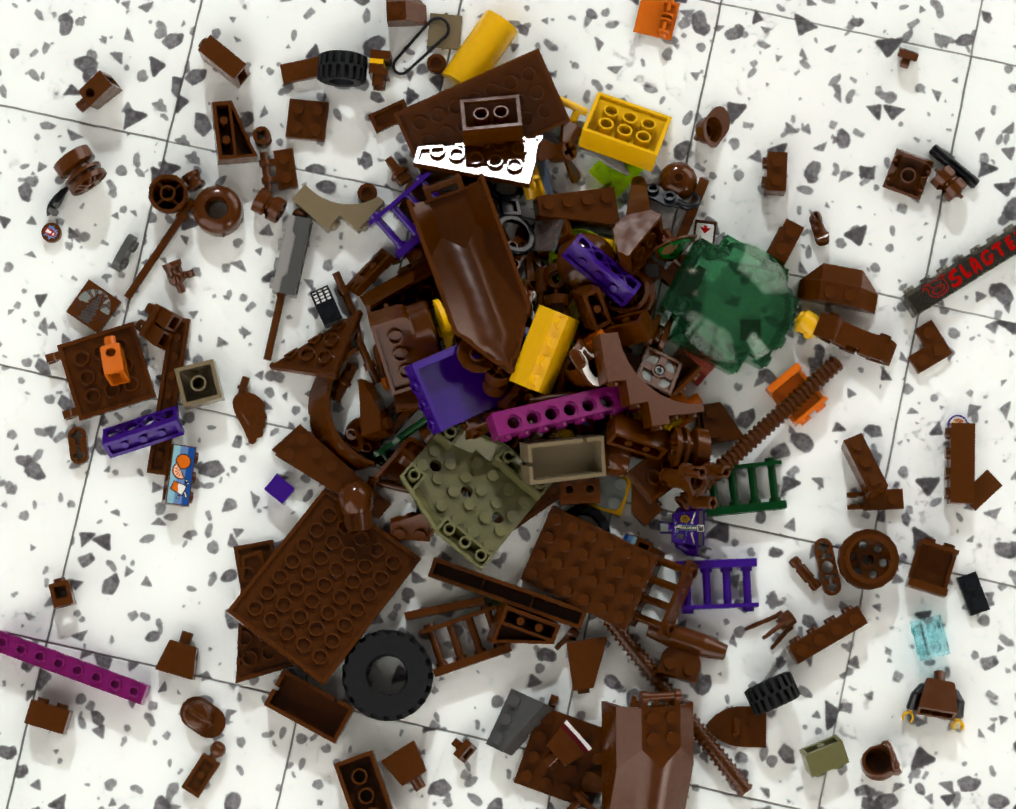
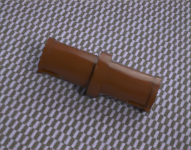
(343, 382)

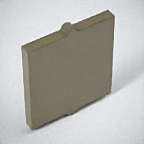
(438, 29)

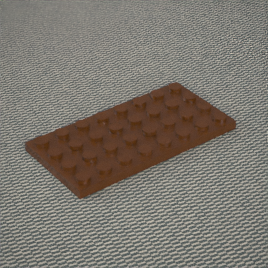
(439, 116)

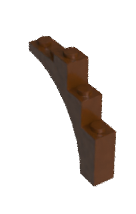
(634, 393)

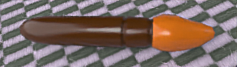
(384, 382)

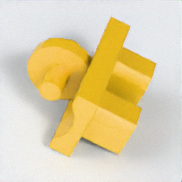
(536, 187)

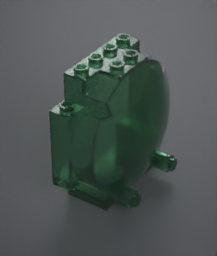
(730, 304)

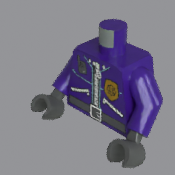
(687, 531)

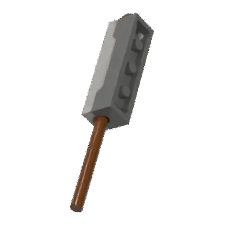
(288, 267)

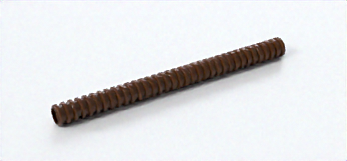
(772, 421)
(700, 733)

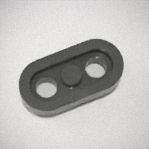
(121, 259)

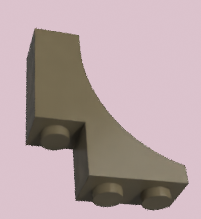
(328, 213)

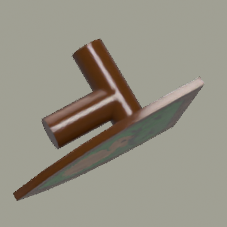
(671, 247)

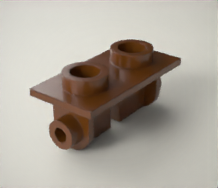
(474, 427)

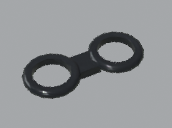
(511, 212)

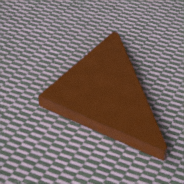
(323, 353)

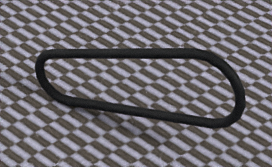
(416, 36)

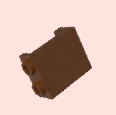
(931, 567)

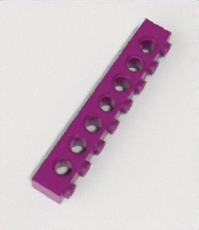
(501, 431)
(73, 668)

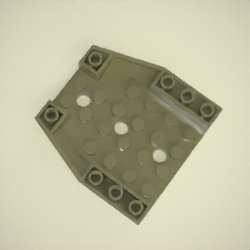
(495, 484)

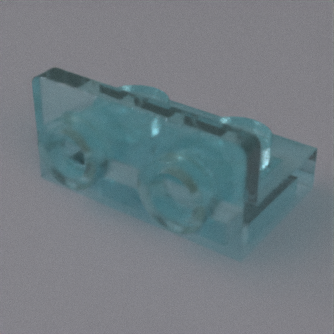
(930, 637)

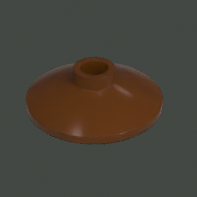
(465, 358)

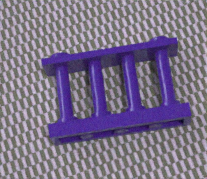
(402, 247)
(725, 567)

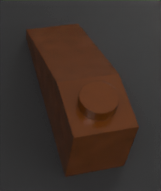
(374, 415)

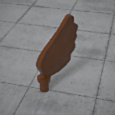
(249, 411)

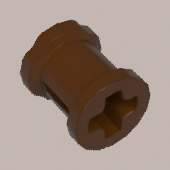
(261, 130)

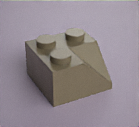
(199, 384)

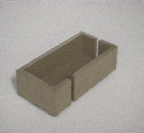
(562, 459)

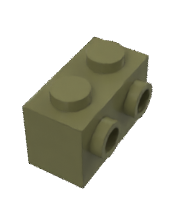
(824, 756)

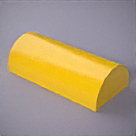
(481, 48)

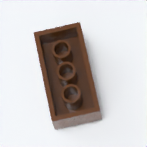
(363, 782)

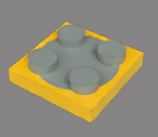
(613, 494)

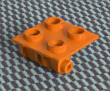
(656, 18)

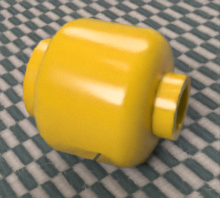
(806, 324)

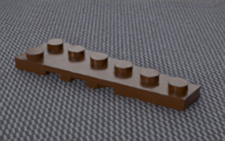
(319, 463)

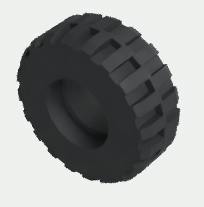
(356, 675)

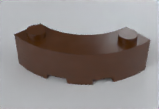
(850, 338)

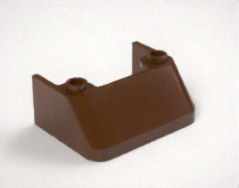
(400, 461)

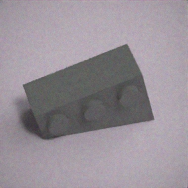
(516, 721)

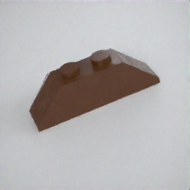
(838, 288)

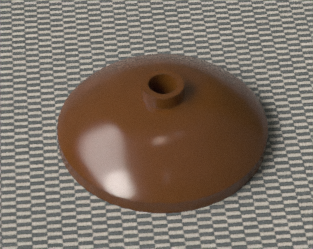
(570, 274)

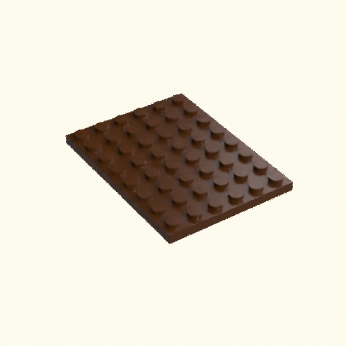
(323, 588)

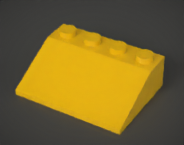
(624, 131)
(544, 350)

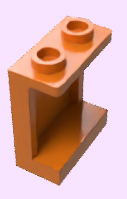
(786, 384)

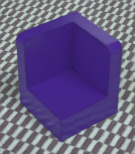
(279, 489)

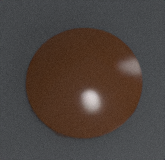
(358, 443)

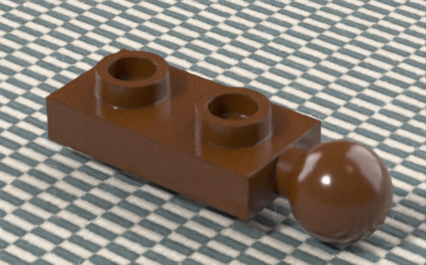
(204, 770)

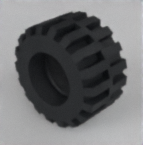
(342, 68)
(772, 693)

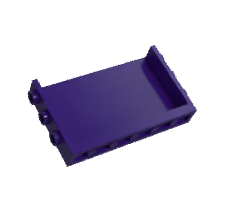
(447, 390)

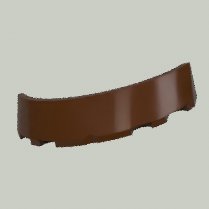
(323, 425)

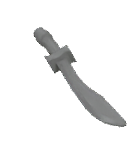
(610, 162)

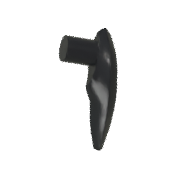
(56, 201)

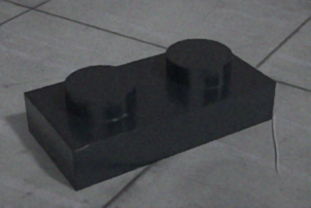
(972, 593)

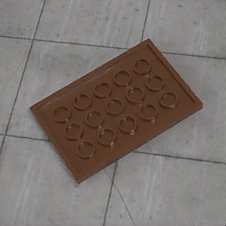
(589, 567)

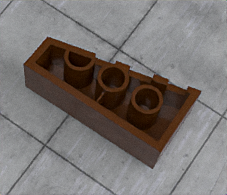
(585, 208)

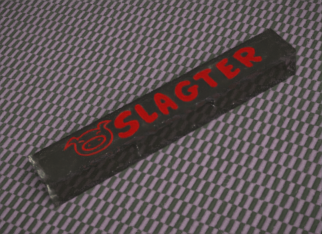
(961, 273)

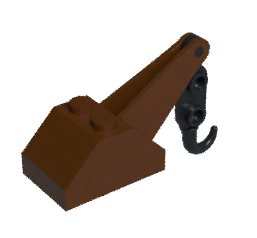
(641, 227)

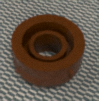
(222, 226)

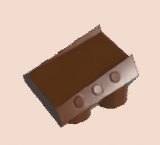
(908, 174)

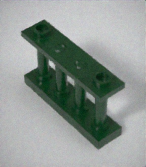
(755, 504)

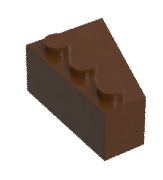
(230, 137)
(518, 626)

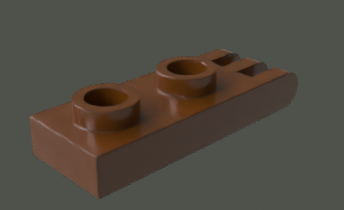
(370, 272)

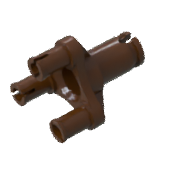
(694, 481)

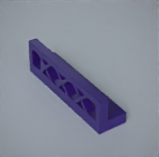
(600, 271)
(142, 435)

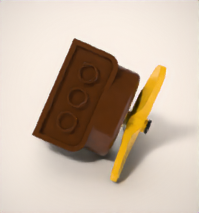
(406, 336)

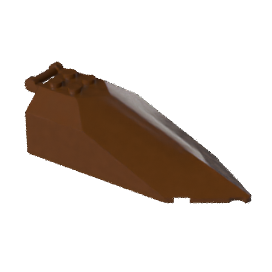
(473, 268)
(647, 753)

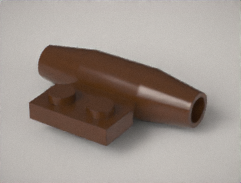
(684, 651)

